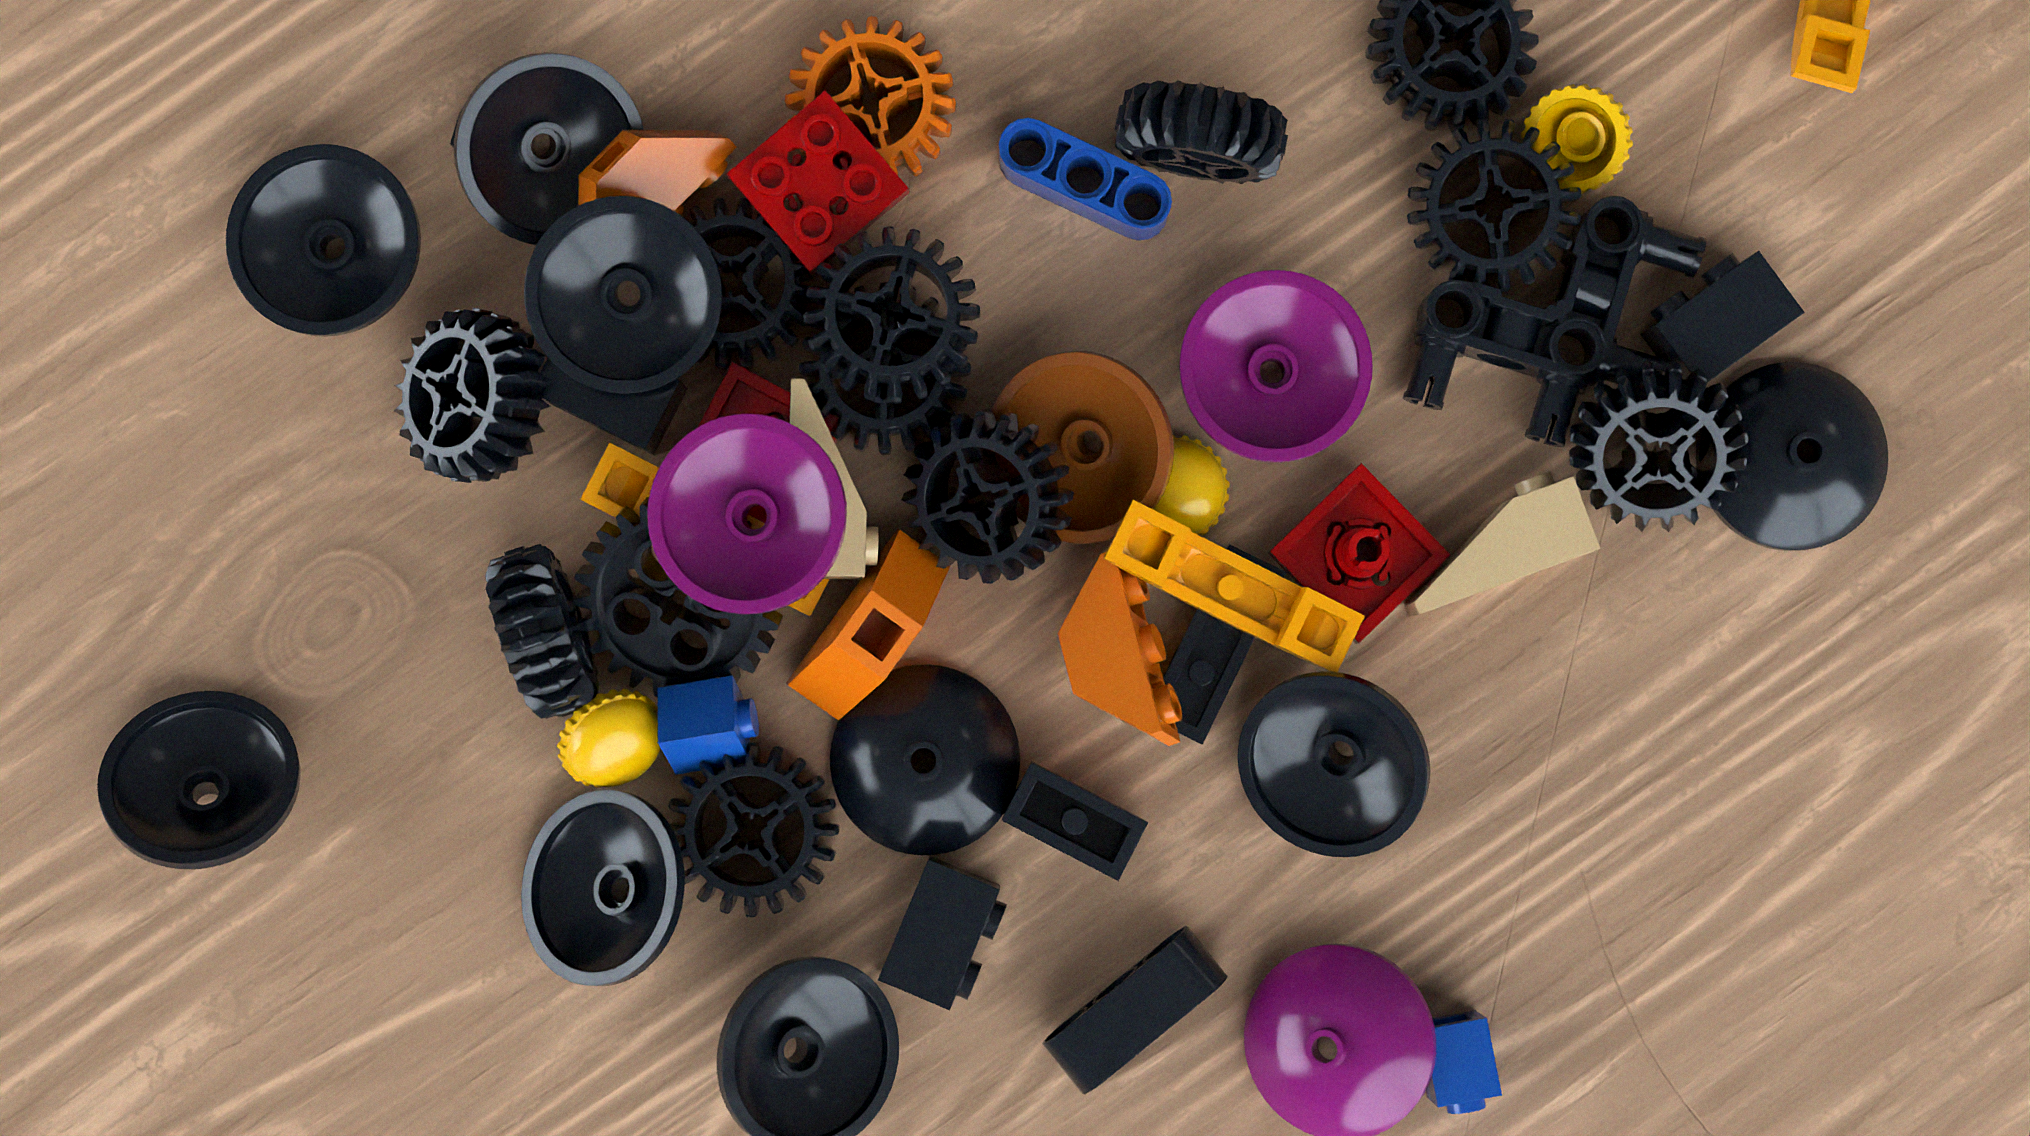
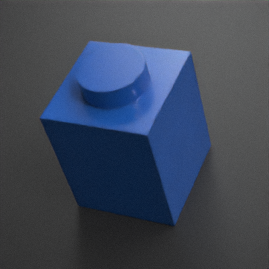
(705, 723)
(1464, 1063)

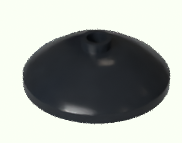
(527, 97)
(290, 216)
(576, 301)
(1777, 495)
(195, 749)
(972, 772)
(1313, 791)
(580, 882)
(841, 1055)

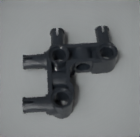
(1528, 336)

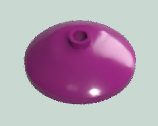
(1304, 331)
(703, 506)
(1379, 1033)

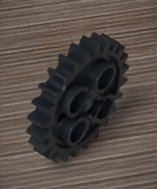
(655, 644)

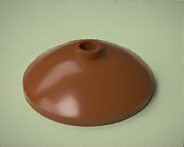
(1102, 395)

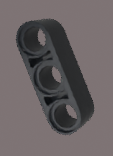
(1135, 1010)

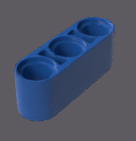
(1067, 153)

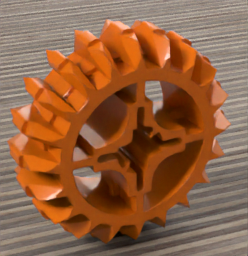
(855, 51)

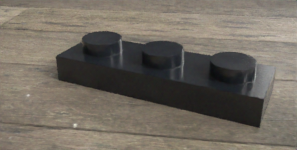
(1208, 664)

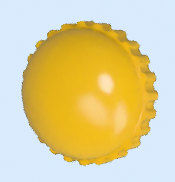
(1589, 131)
(1195, 487)
(610, 739)

